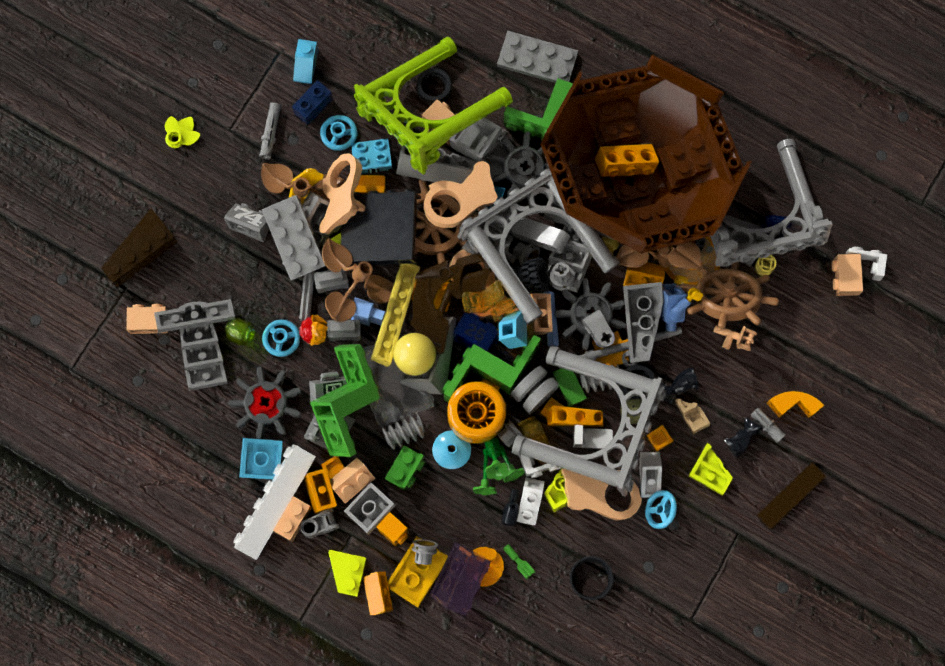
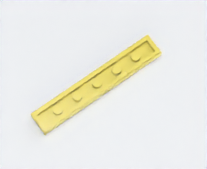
(395, 314)

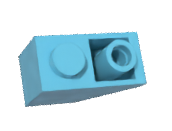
(513, 330)

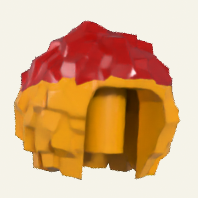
(313, 330)

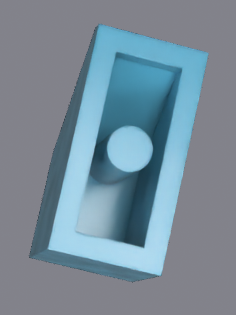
(305, 61)

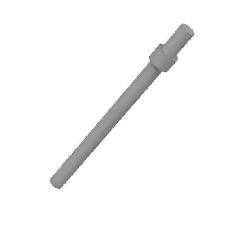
(593, 355)

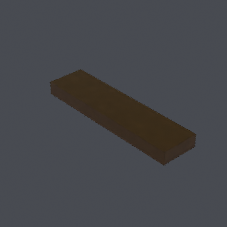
(791, 496)

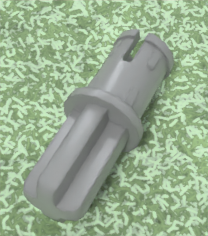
(768, 424)

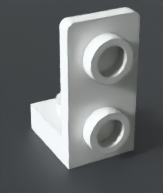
(879, 259)
(591, 437)
(528, 462)
(530, 501)

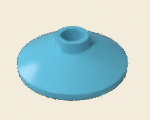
(448, 459)

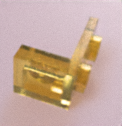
(483, 301)
(506, 306)
(532, 429)

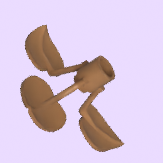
(278, 177)
(683, 256)
(337, 258)

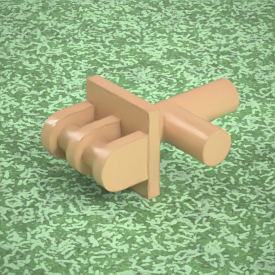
(740, 337)

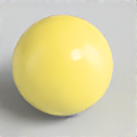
(414, 354)

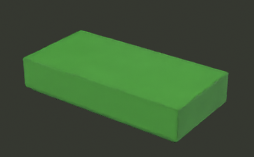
(569, 386)

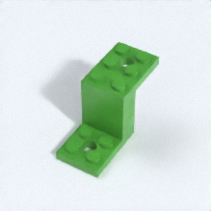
(537, 126)
(491, 368)
(345, 400)

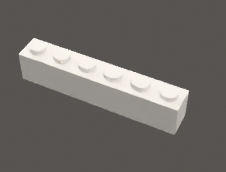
(274, 501)

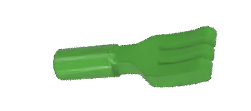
(522, 566)

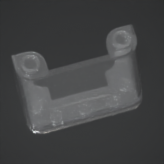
(396, 399)

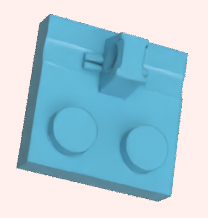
(260, 458)

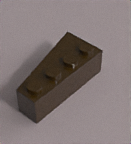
(139, 249)

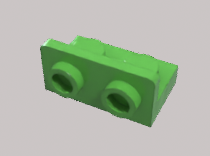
(405, 467)

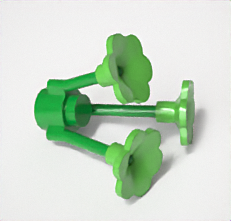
(496, 469)

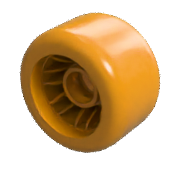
(478, 397)

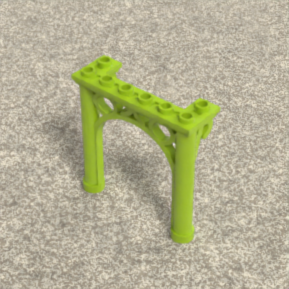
(424, 145)

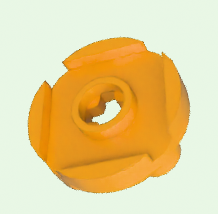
(496, 566)

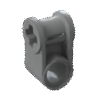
(597, 327)
(320, 523)

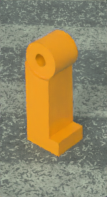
(574, 416)

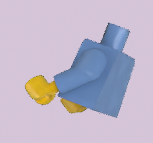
(676, 302)

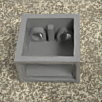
(477, 140)

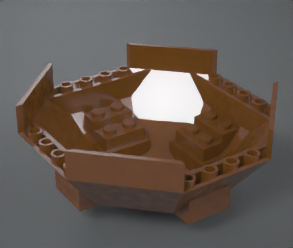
(689, 135)

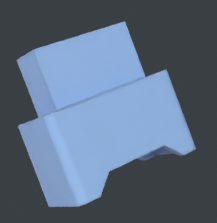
(367, 313)

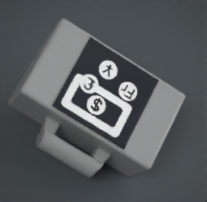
(323, 386)

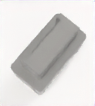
(330, 280)
(344, 330)

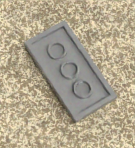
(536, 57)
(293, 237)

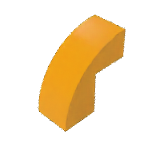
(783, 402)

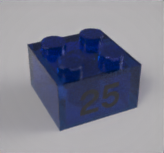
(473, 331)

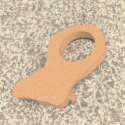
(342, 202)
(589, 494)

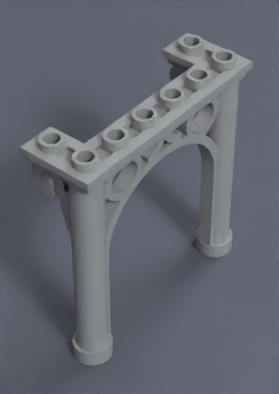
(818, 229)
(497, 261)
(583, 464)

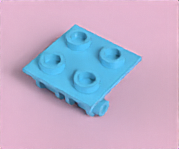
(373, 155)

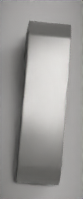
(536, 233)

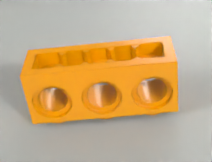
(626, 160)

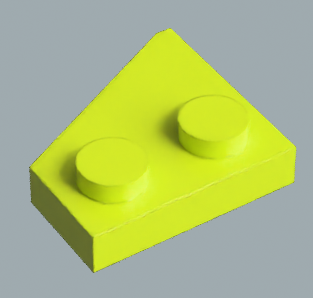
(710, 471)
(347, 571)

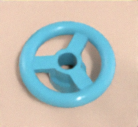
(338, 126)
(279, 343)
(664, 509)

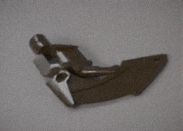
(426, 318)

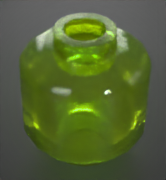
(240, 331)

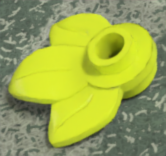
(182, 130)

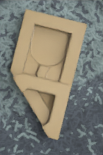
(693, 415)

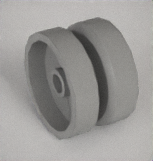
(533, 387)

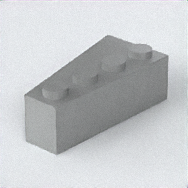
(446, 168)

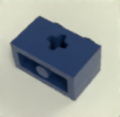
(312, 102)

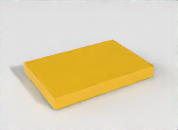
(413, 579)

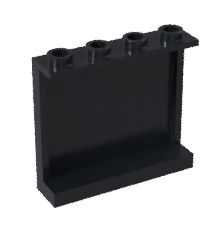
(384, 230)

